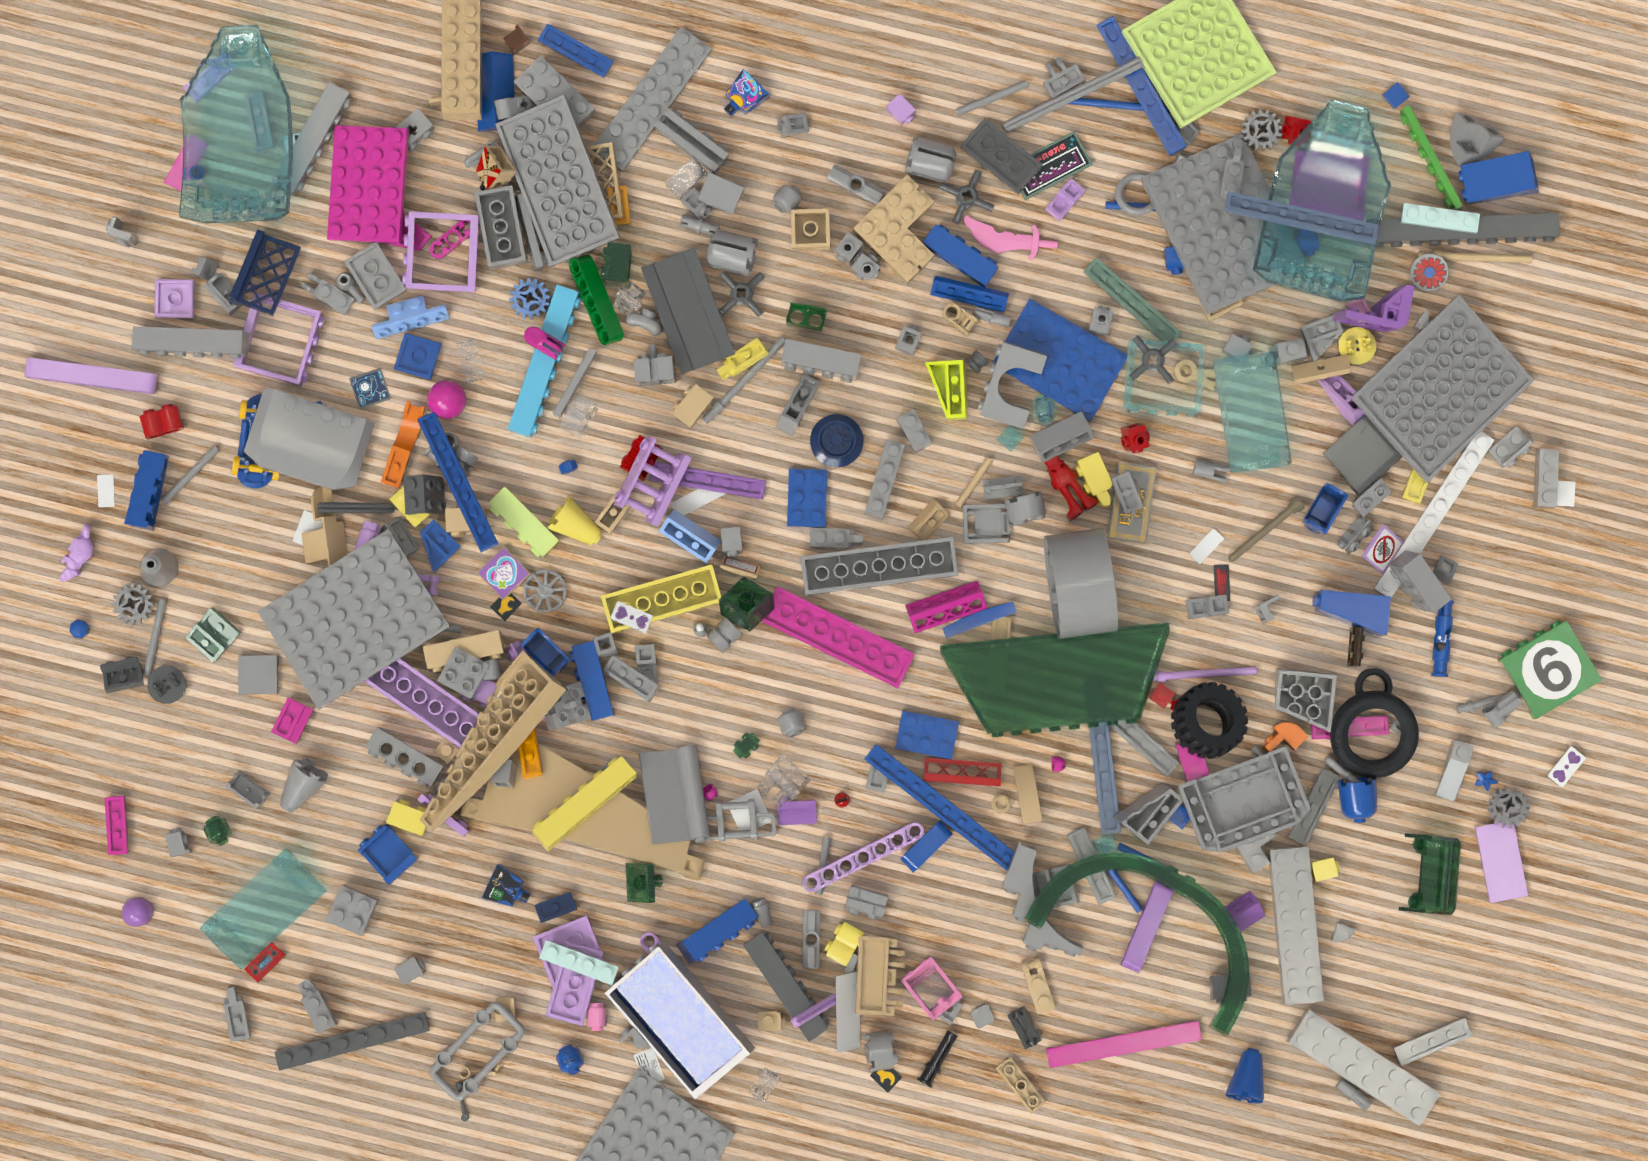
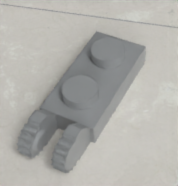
(329, 294)

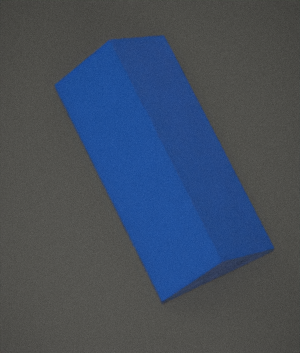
(496, 85)

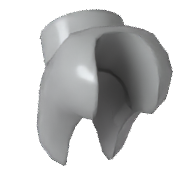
(645, 320)

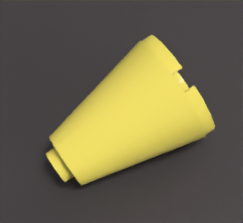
(574, 523)

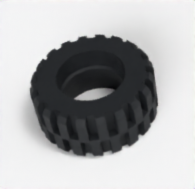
(1229, 710)

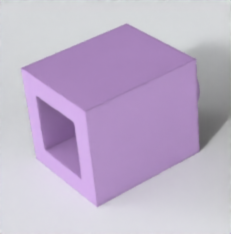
(901, 110)

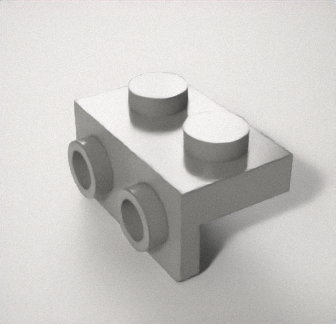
(123, 238)

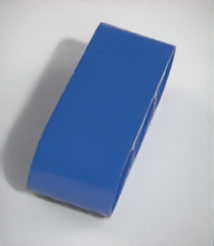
(926, 846)

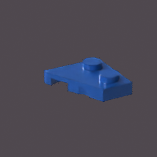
(438, 544)

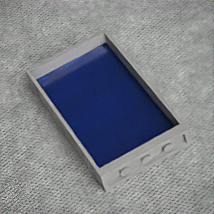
(679, 1019)

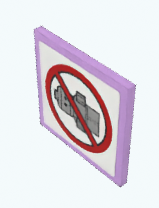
(1382, 549)

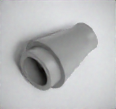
(761, 908)

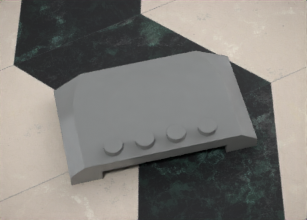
(308, 440)
(1245, 801)

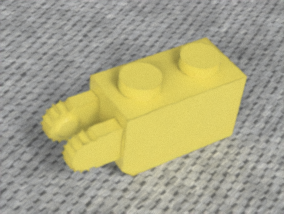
(1095, 477)

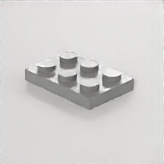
(375, 275)

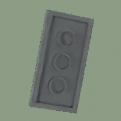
(1001, 156)

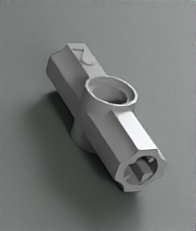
(845, 178)
(811, 925)

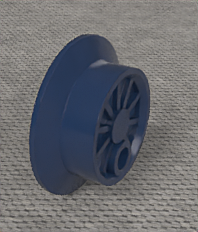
(836, 440)

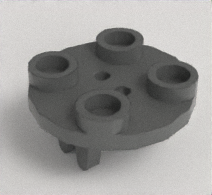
(174, 679)

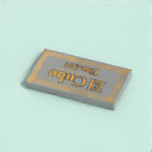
(1133, 525)

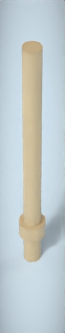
(1481, 257)

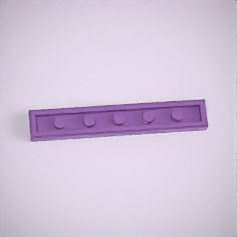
(716, 482)

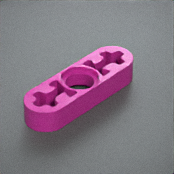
(460, 224)

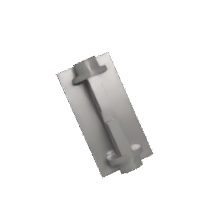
(1003, 487)
(1371, 497)
(1351, 542)

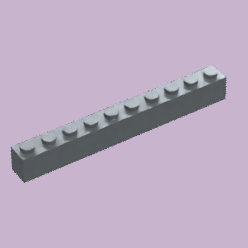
(1490, 229)

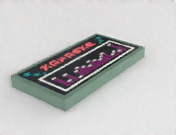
(1059, 163)

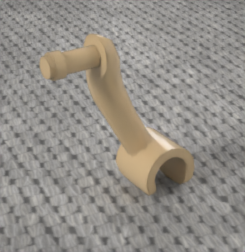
(475, 1071)

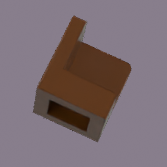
(516, 40)

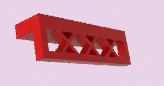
(962, 779)

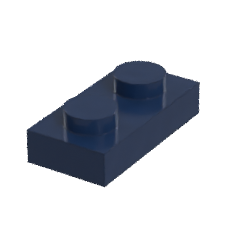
(555, 907)

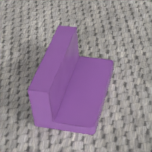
(797, 813)
(1246, 910)

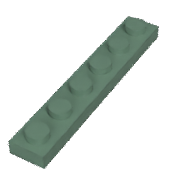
(1131, 301)

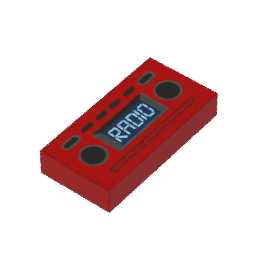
(264, 962)

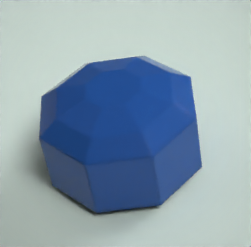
(568, 466)
(79, 628)

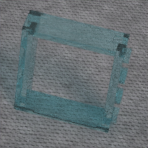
(1170, 410)

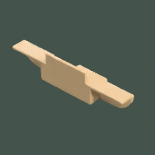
(327, 542)

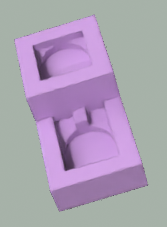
(1065, 199)

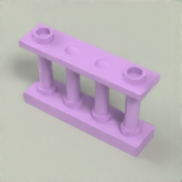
(670, 481)

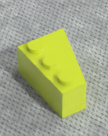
(951, 387)

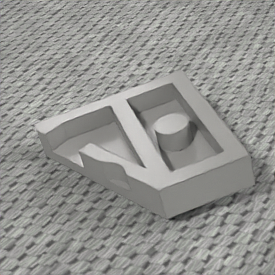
(1321, 335)

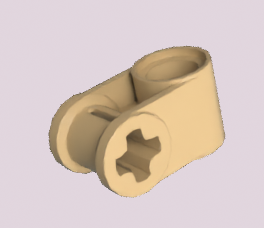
(960, 319)

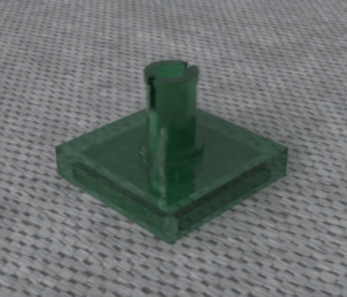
(641, 882)

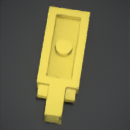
(743, 359)

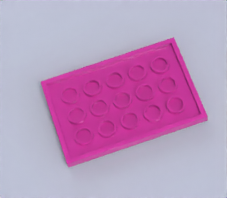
(368, 184)

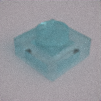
(1010, 438)
(1105, 845)

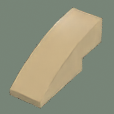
(1027, 794)

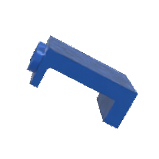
(387, 853)

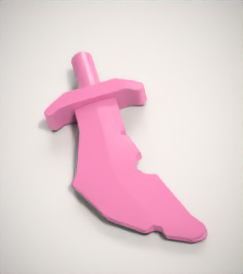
(1006, 240)

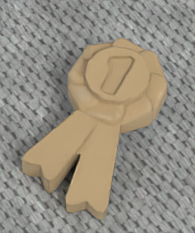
(1186, 371)

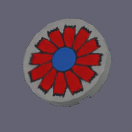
(1429, 271)

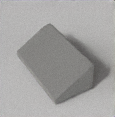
(402, 535)

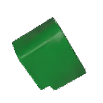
(805, 323)

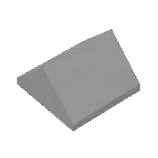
(721, 193)

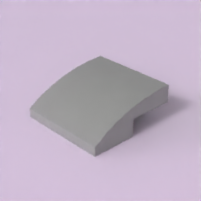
(1041, 878)

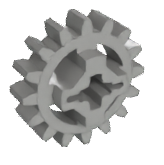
(1267, 134)
(136, 612)
(1515, 813)

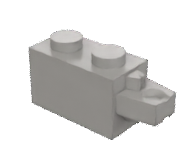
(317, 1007)

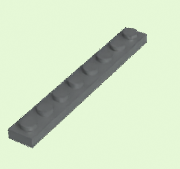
(352, 1041)

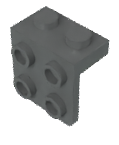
(424, 495)

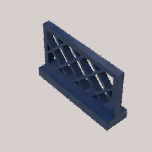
(248, 271)

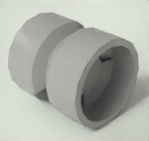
(465, 459)
(724, 635)

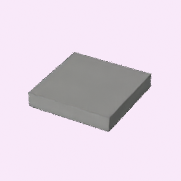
(258, 674)

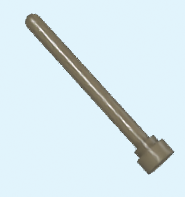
(1294, 506)

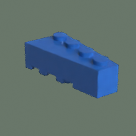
(147, 490)
(717, 931)

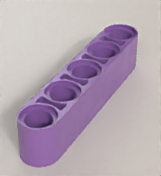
(1146, 927)

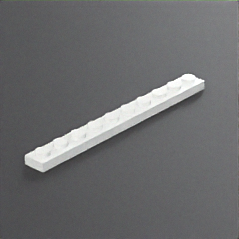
(1438, 506)

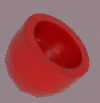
(839, 796)

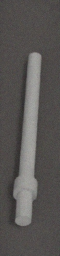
(718, 407)

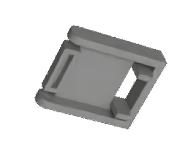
(989, 524)

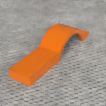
(403, 445)

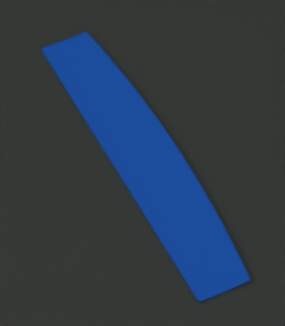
(978, 619)

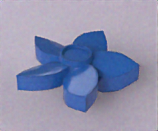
(1485, 779)

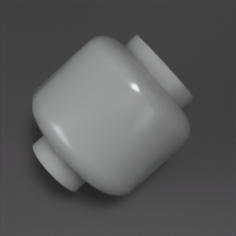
(787, 198)
(791, 722)

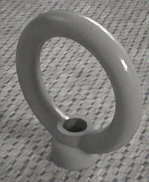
(1120, 200)

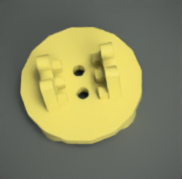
(1366, 345)

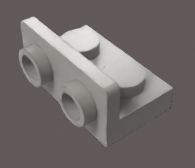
(1510, 447)

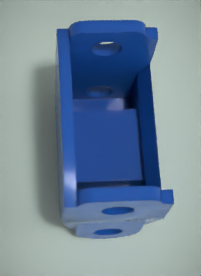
(1324, 509)
(545, 652)

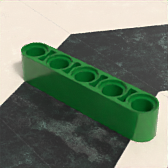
(596, 299)

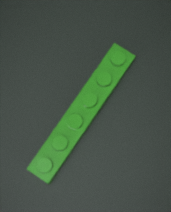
(1433, 165)

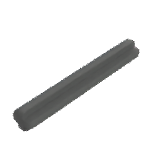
(355, 507)

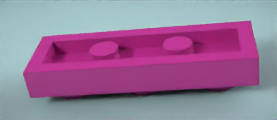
(116, 825)

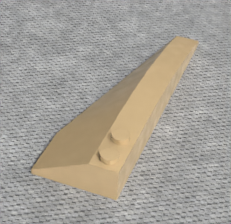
(512, 713)

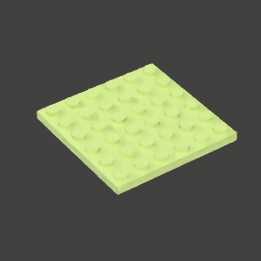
(1198, 55)

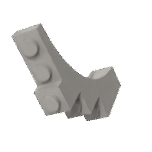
(1019, 880)

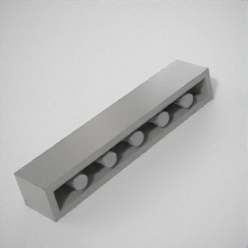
(317, 132)
(190, 341)

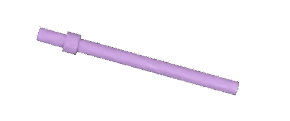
(1161, 675)

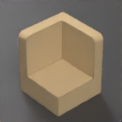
(509, 1003)

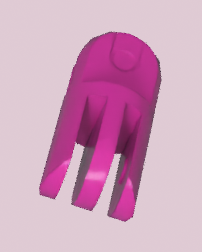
(543, 342)

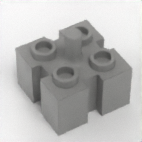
(654, 368)
(568, 708)

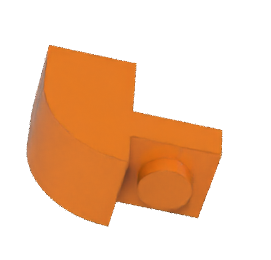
(1288, 732)

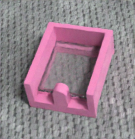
(931, 988)

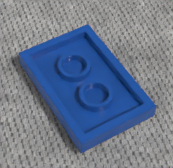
(807, 498)
(926, 735)

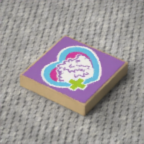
(503, 573)

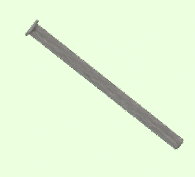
(1073, 94)

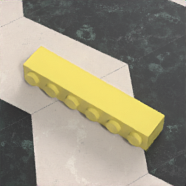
(584, 803)

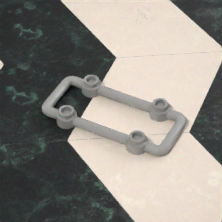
(445, 1057)

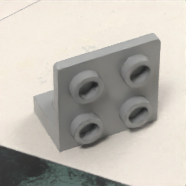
(463, 673)

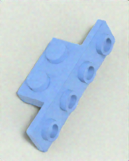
(408, 316)

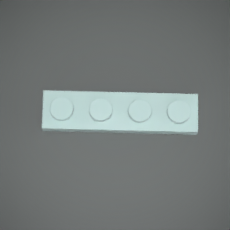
(1440, 218)
(579, 962)

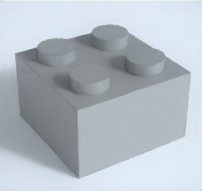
(352, 910)

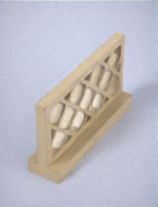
(614, 176)

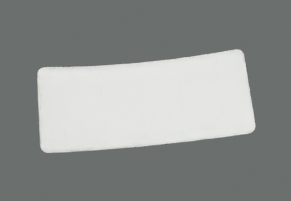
(1206, 546)

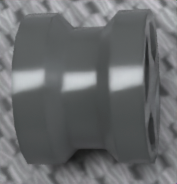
(976, 362)

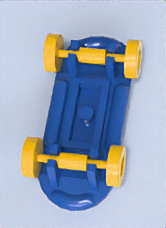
(243, 466)

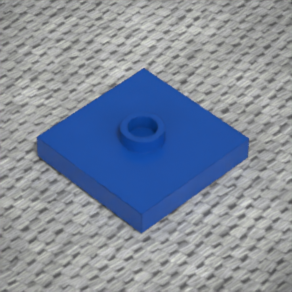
(417, 356)

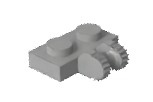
(1064, 80)

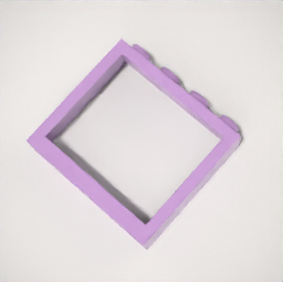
(409, 241)
(313, 339)

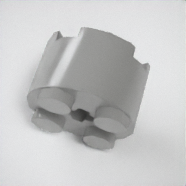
(1025, 507)
(880, 1051)

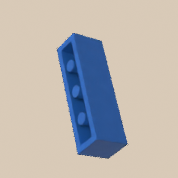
(960, 255)
(592, 680)

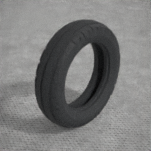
(1388, 764)

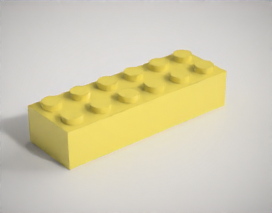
(667, 596)

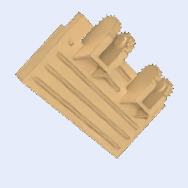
(875, 976)

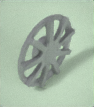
(544, 590)

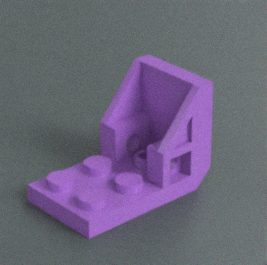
(1392, 309)

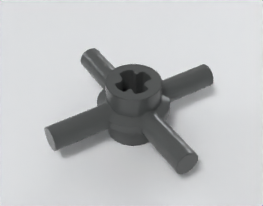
(963, 205)
(735, 287)
(1160, 360)

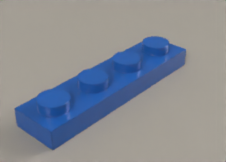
(575, 51)
(969, 293)

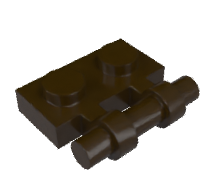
(1355, 653)

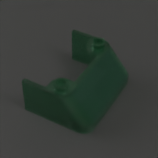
(1437, 874)

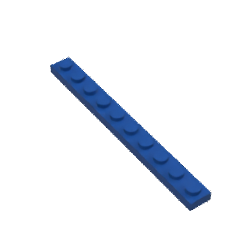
(940, 806)

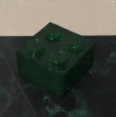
(617, 265)
(746, 604)

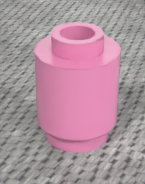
(596, 1016)

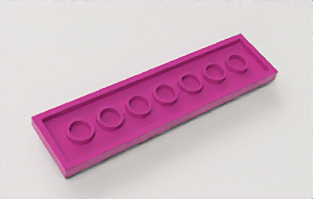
(838, 638)

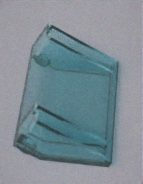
(1252, 411)
(263, 909)

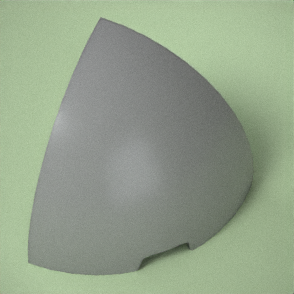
(1472, 140)

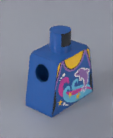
(745, 94)

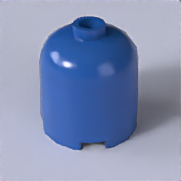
(1358, 799)

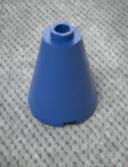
(1248, 1078)

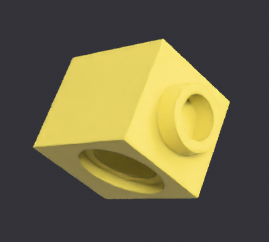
(1324, 869)

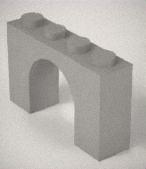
(1009, 357)

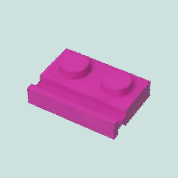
(292, 720)

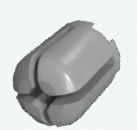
(930, 159)
(732, 252)

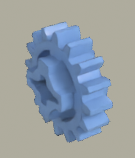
(518, 294)

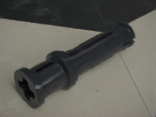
(933, 1067)

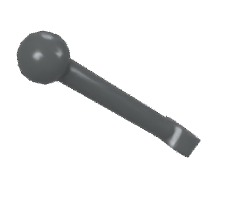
(464, 1117)

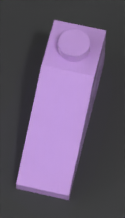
(1340, 394)

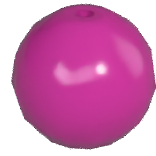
(446, 399)

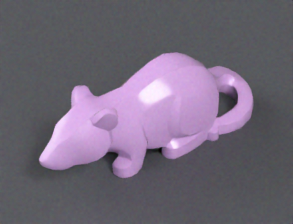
(81, 552)

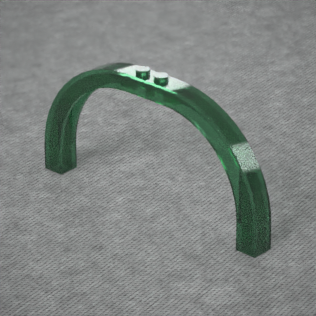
(1184, 886)

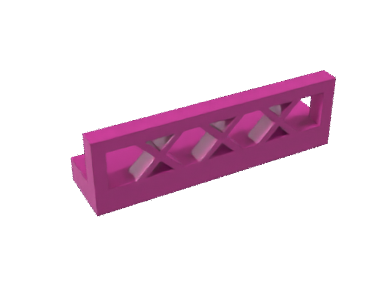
(945, 603)

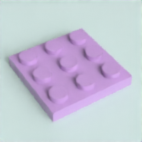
(576, 931)

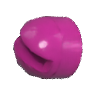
(1058, 764)
(709, 792)

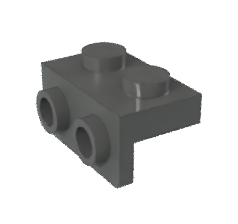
(122, 674)

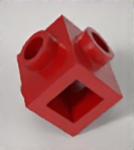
(1293, 128)
(1135, 437)

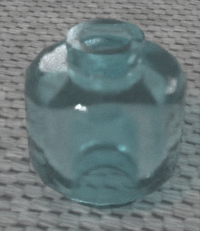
(1043, 409)

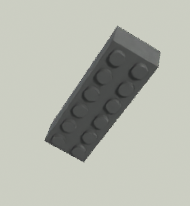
(783, 983)

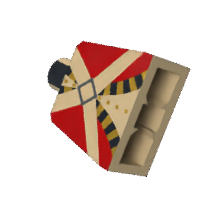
(494, 168)

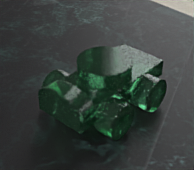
(749, 742)

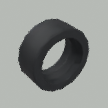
(1374, 671)

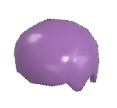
(137, 912)

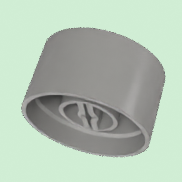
(1081, 583)

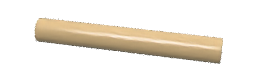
(974, 481)

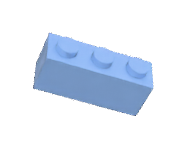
(690, 536)

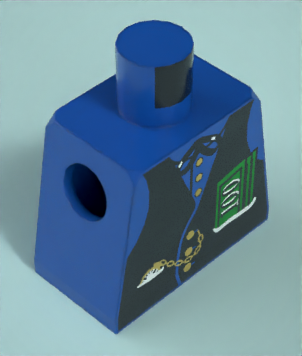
(505, 887)

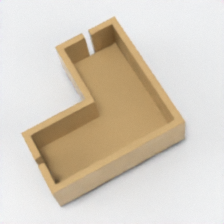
(888, 232)

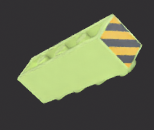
(524, 522)

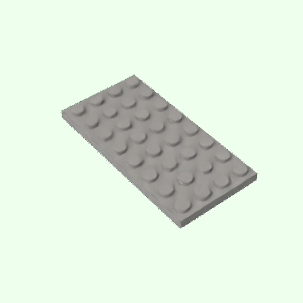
(558, 180)

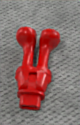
(1062, 477)

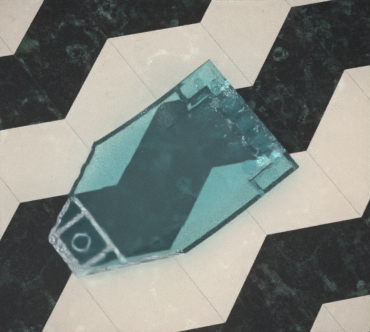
(236, 134)
(1334, 171)

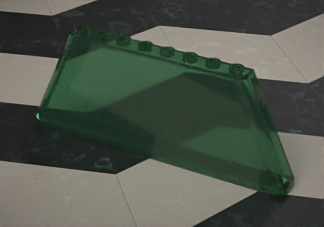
(1058, 681)

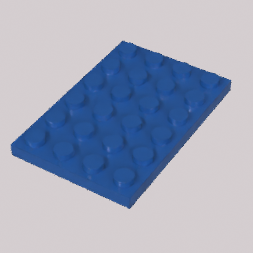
(1077, 363)

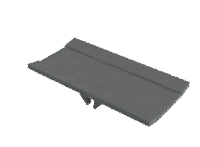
(688, 311)

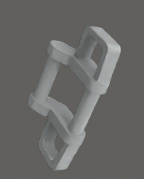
(750, 804)

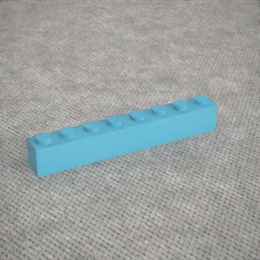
(542, 367)

